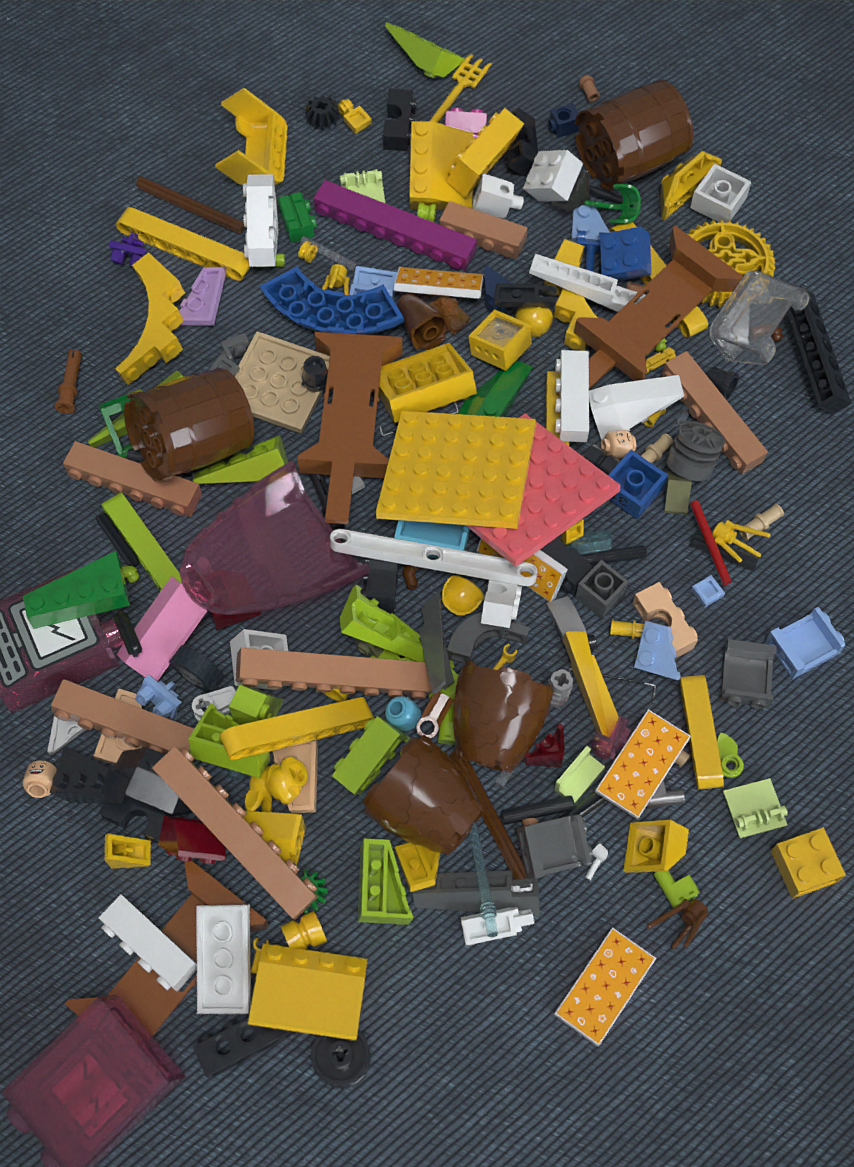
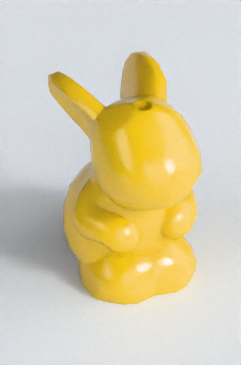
(280, 781)

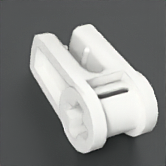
(219, 698)

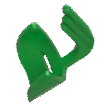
(630, 197)

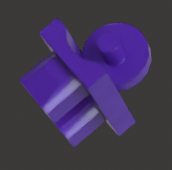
(121, 250)

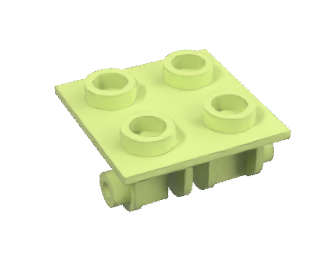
(366, 184)
(755, 808)

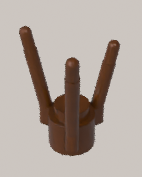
(693, 915)

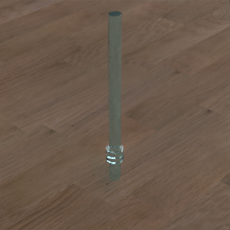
(487, 909)

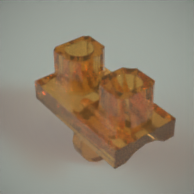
(452, 311)

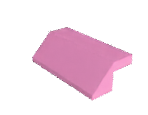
(163, 630)

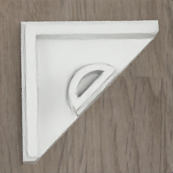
(62, 734)

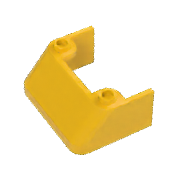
(264, 143)

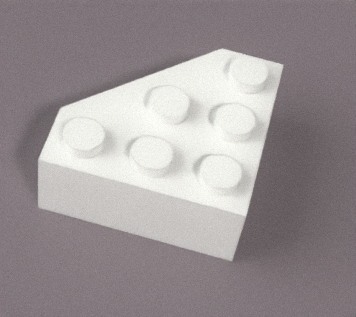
(260, 220)

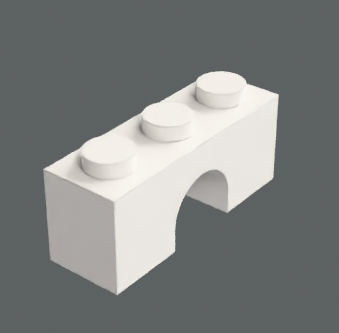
(501, 603)

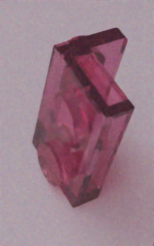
(607, 747)

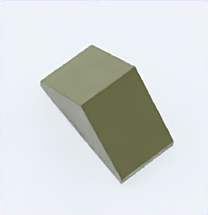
(676, 494)

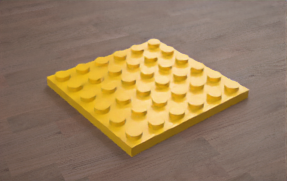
(457, 469)

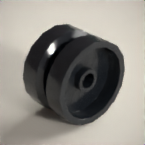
(341, 1074)

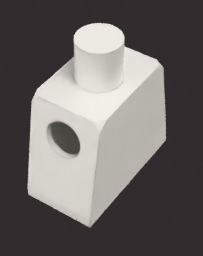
(495, 197)

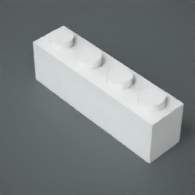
(573, 396)
(148, 943)

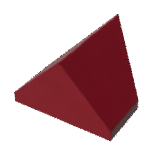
(549, 750)

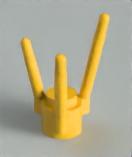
(337, 277)
(725, 533)

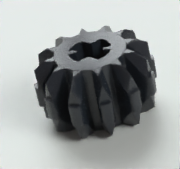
(322, 112)

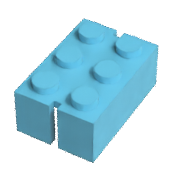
(435, 534)

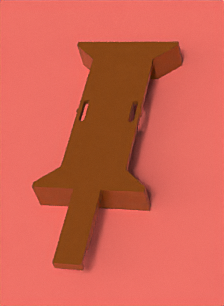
(641, 326)
(349, 421)
(140, 989)

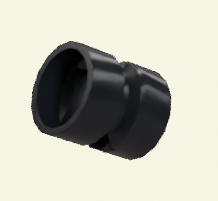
(598, 457)

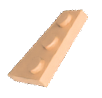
(111, 749)
(308, 755)

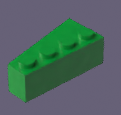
(79, 594)

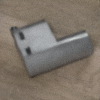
(666, 798)

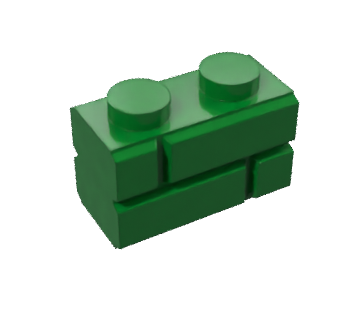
(296, 216)

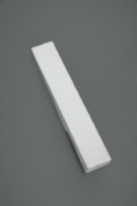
(583, 282)

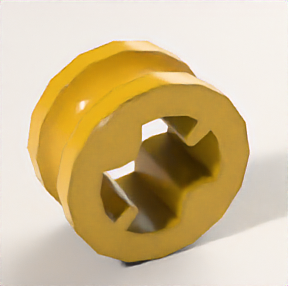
(307, 251)

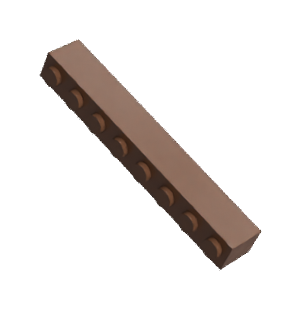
(332, 672)
(235, 832)

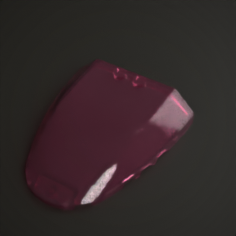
(266, 551)

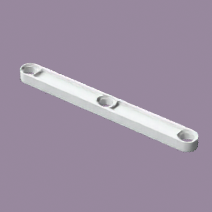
(416, 555)

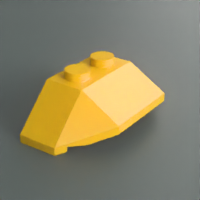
(681, 184)

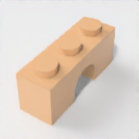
(658, 603)

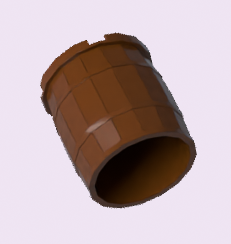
(634, 133)
(189, 423)

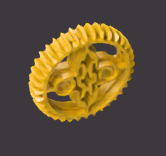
(741, 260)

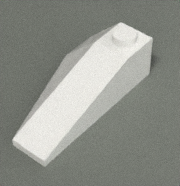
(628, 403)

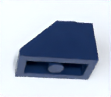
(490, 280)

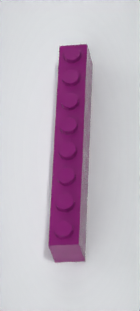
(395, 225)

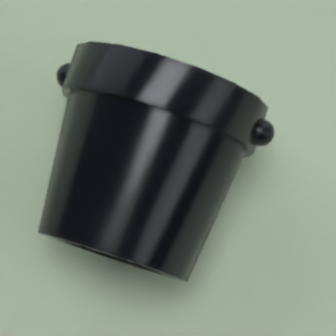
(314, 374)
(723, 380)

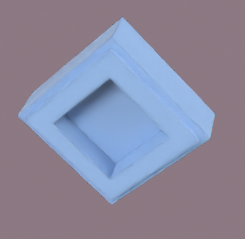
(707, 591)

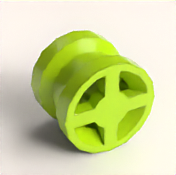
(427, 212)

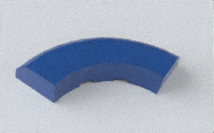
(331, 310)

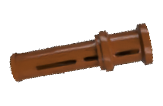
(68, 389)

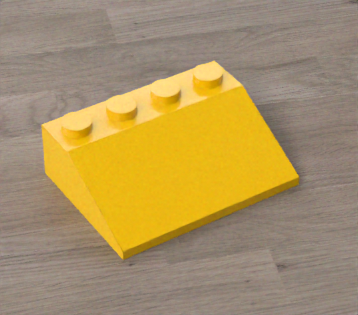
(432, 155)
(425, 381)
(308, 991)

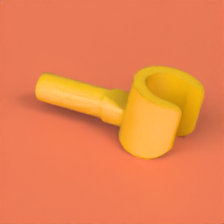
(505, 657)
(254, 969)

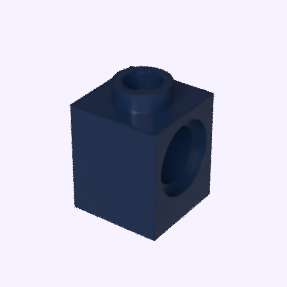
(563, 120)

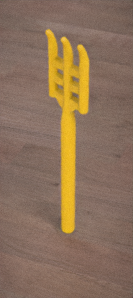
(462, 82)

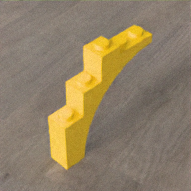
(571, 305)
(163, 317)

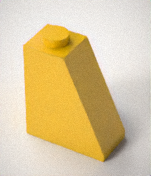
(282, 828)

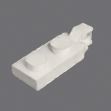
(507, 920)

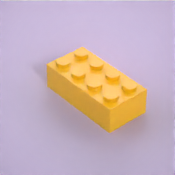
(484, 151)

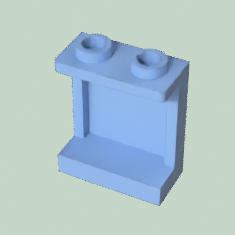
(806, 643)

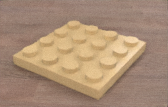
(273, 381)

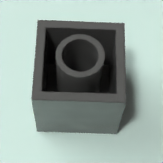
(601, 589)

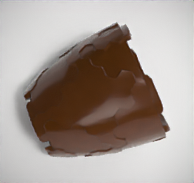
(498, 715)
(425, 799)

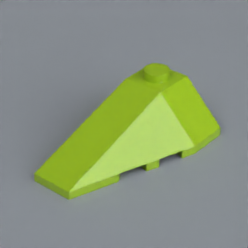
(425, 53)
(246, 467)

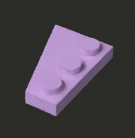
(203, 301)

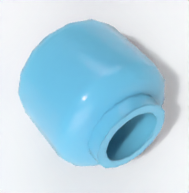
(402, 713)

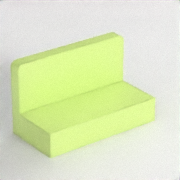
(579, 776)

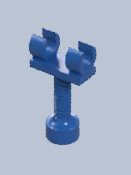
(590, 248)

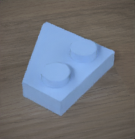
(589, 220)
(656, 651)

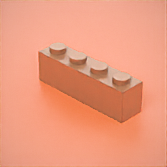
(490, 231)

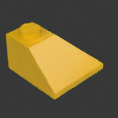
(655, 846)

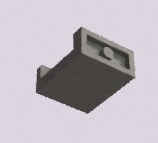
(747, 674)
(554, 845)

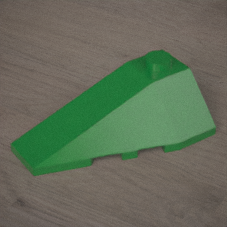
(498, 393)

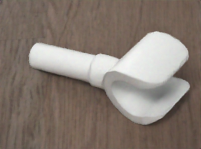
(600, 854)

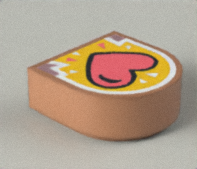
(634, 287)

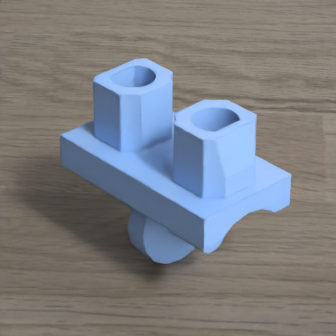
(160, 695)

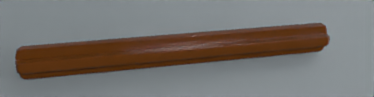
(190, 204)
(493, 821)

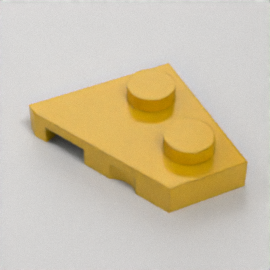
(418, 865)

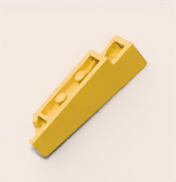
(591, 682)

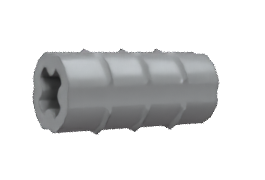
(562, 687)

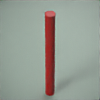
(710, 542)

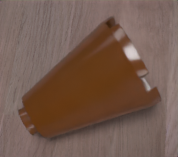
(422, 323)

